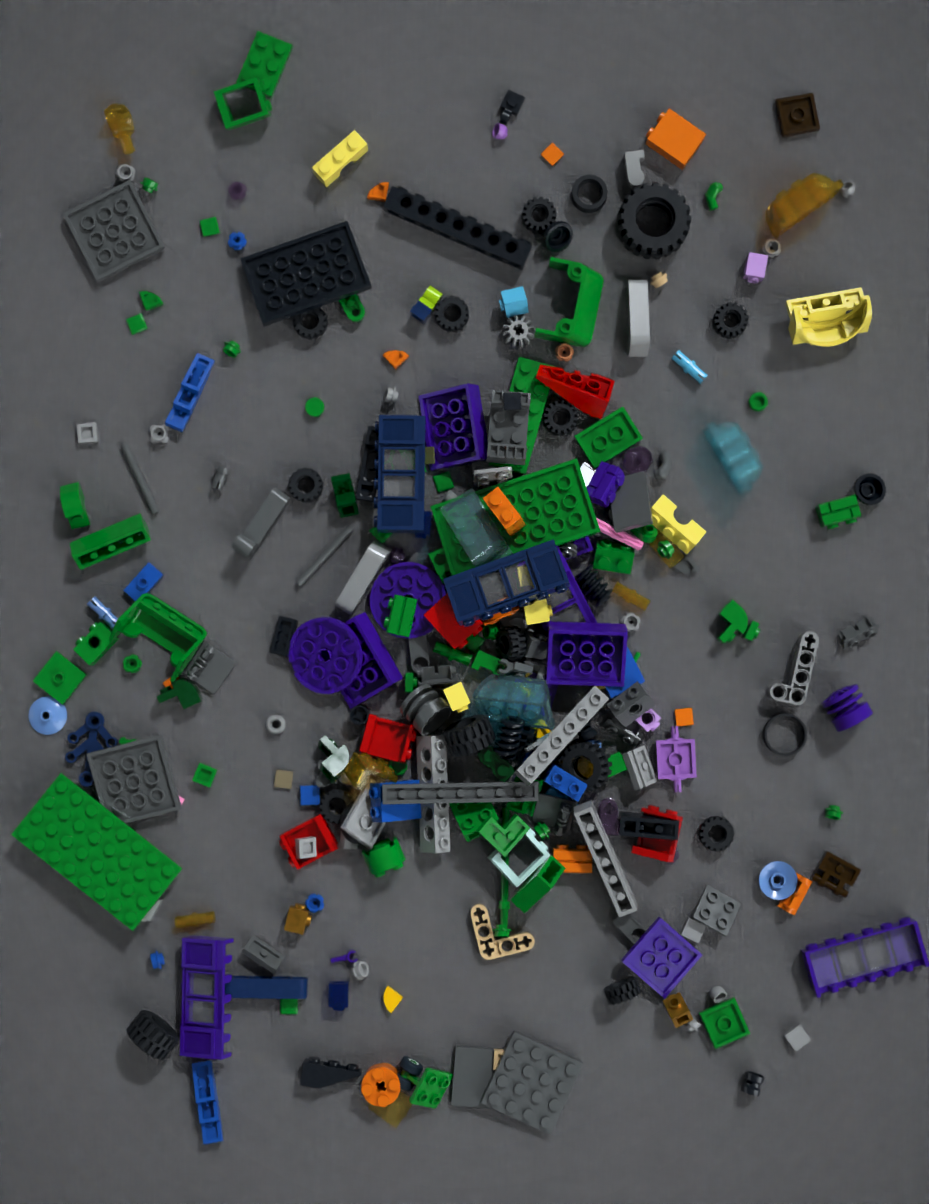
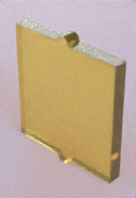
(394, 1112)

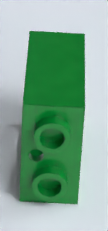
(224, 108)

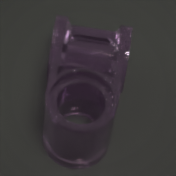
(609, 819)

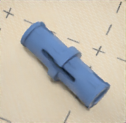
(103, 612)

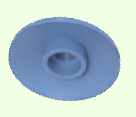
(56, 719)
(787, 883)

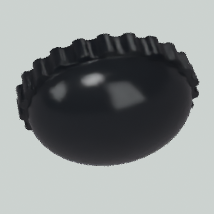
(558, 236)
(870, 489)

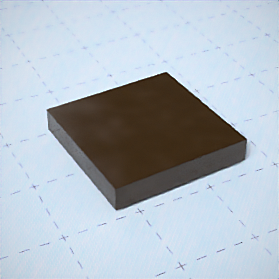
(797, 115)

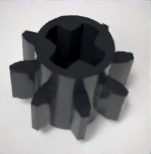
(528, 735)

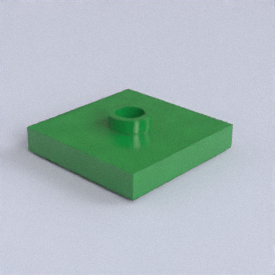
(60, 677)
(724, 1023)

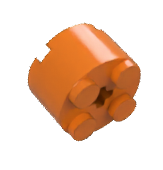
(386, 1094)

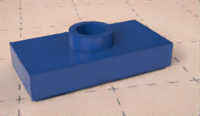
(144, 581)

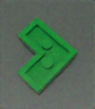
(503, 838)

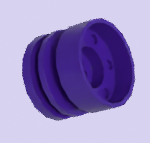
(847, 708)

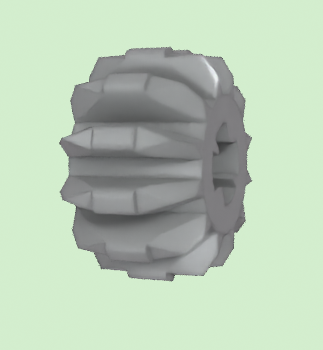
(511, 333)

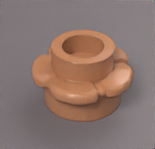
(564, 347)

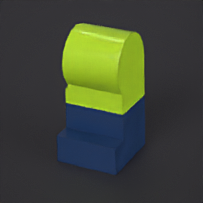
(426, 304)

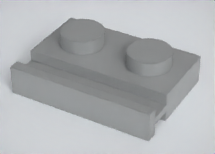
(639, 767)

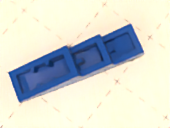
(189, 392)
(207, 1102)

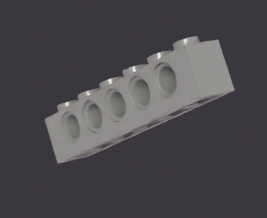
(561, 736)
(435, 816)
(605, 858)

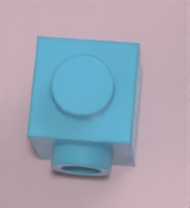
(514, 302)

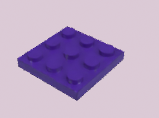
(661, 957)

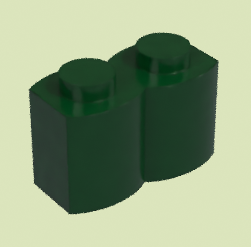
(500, 767)

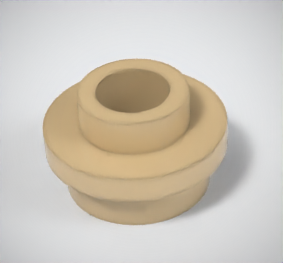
(658, 279)

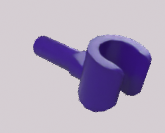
(344, 957)

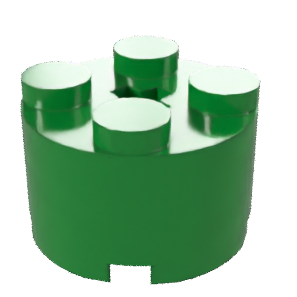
(384, 856)

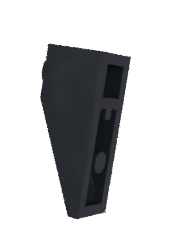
(647, 826)

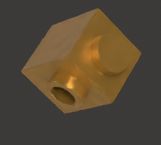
(297, 919)
(677, 1009)

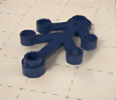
(90, 744)

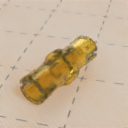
(631, 596)
(195, 919)

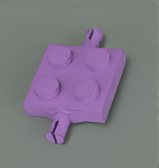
(676, 758)

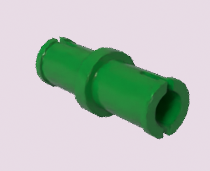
(452, 654)

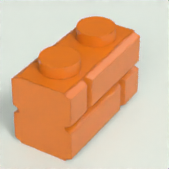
(574, 859)

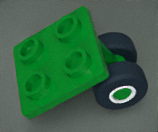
(428, 1088)

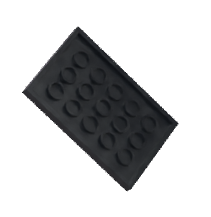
(305, 273)

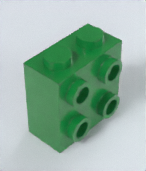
(472, 815)

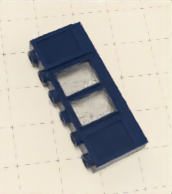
(400, 474)
(506, 583)

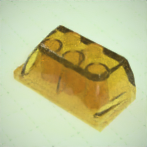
(800, 201)

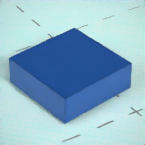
(310, 795)

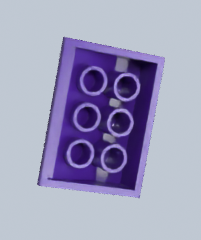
(455, 426)
(586, 653)
(377, 667)

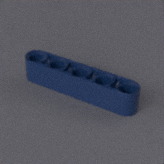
(268, 987)

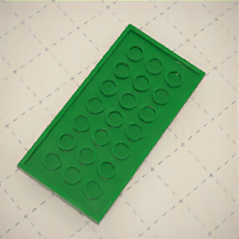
(550, 503)
(97, 851)

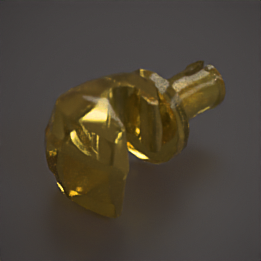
(121, 124)

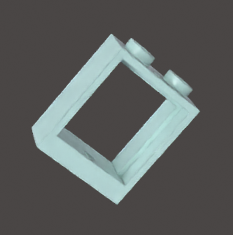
(516, 880)

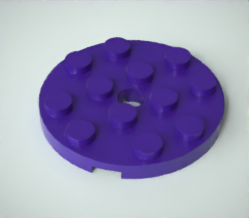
(404, 580)
(343, 650)

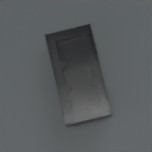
(283, 633)

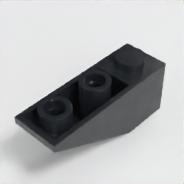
(322, 1074)

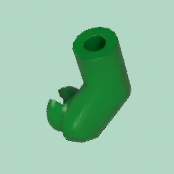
(711, 194)

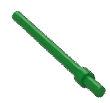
(504, 904)

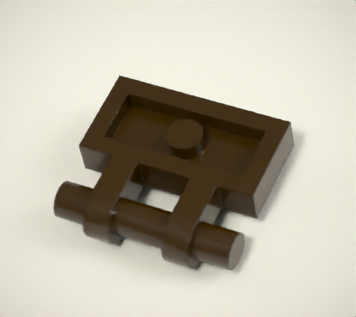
(839, 869)

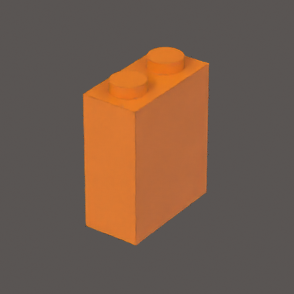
(674, 138)
(504, 511)

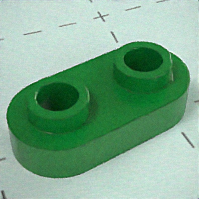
(352, 304)
(646, 533)

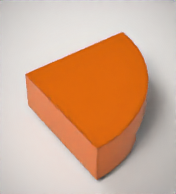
(379, 192)
(395, 357)

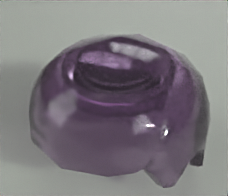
(637, 459)

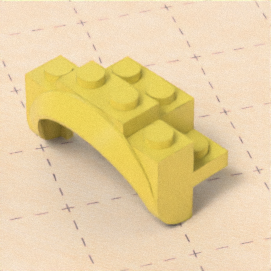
(826, 317)

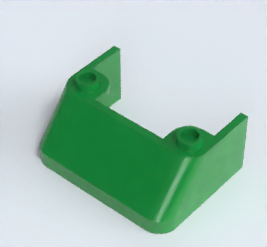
(580, 328)
(165, 627)

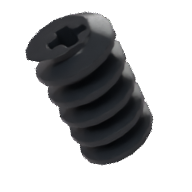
(594, 585)
(509, 737)

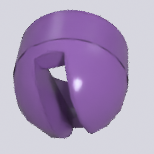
(499, 131)

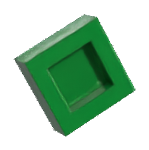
(752, 631)
(410, 682)
(205, 775)

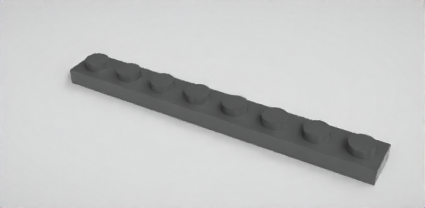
(459, 792)

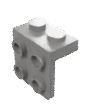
(487, 475)

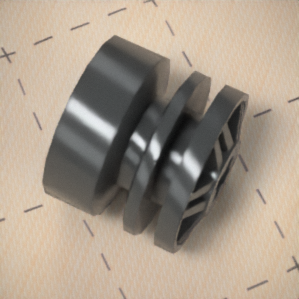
(425, 709)

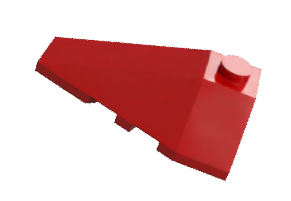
(585, 392)

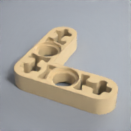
(496, 943)

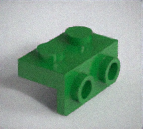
(613, 556)

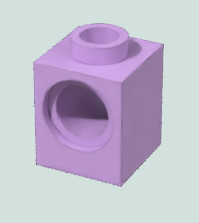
(755, 267)
(653, 724)

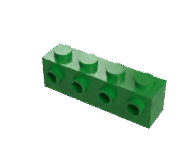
(110, 541)

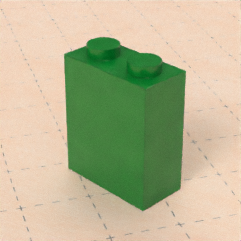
(538, 884)

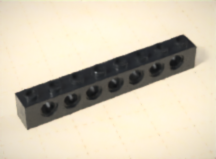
(399, 195)

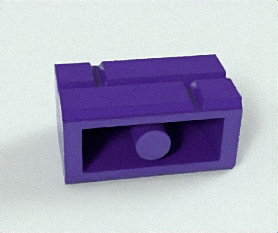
(605, 484)

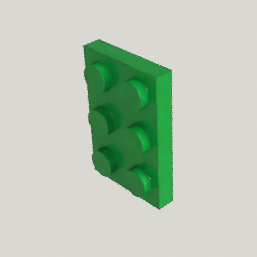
(265, 61)
(608, 437)

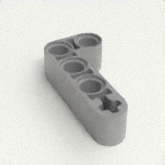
(638, 318)
(362, 577)
(797, 666)

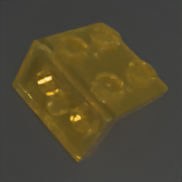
(363, 765)

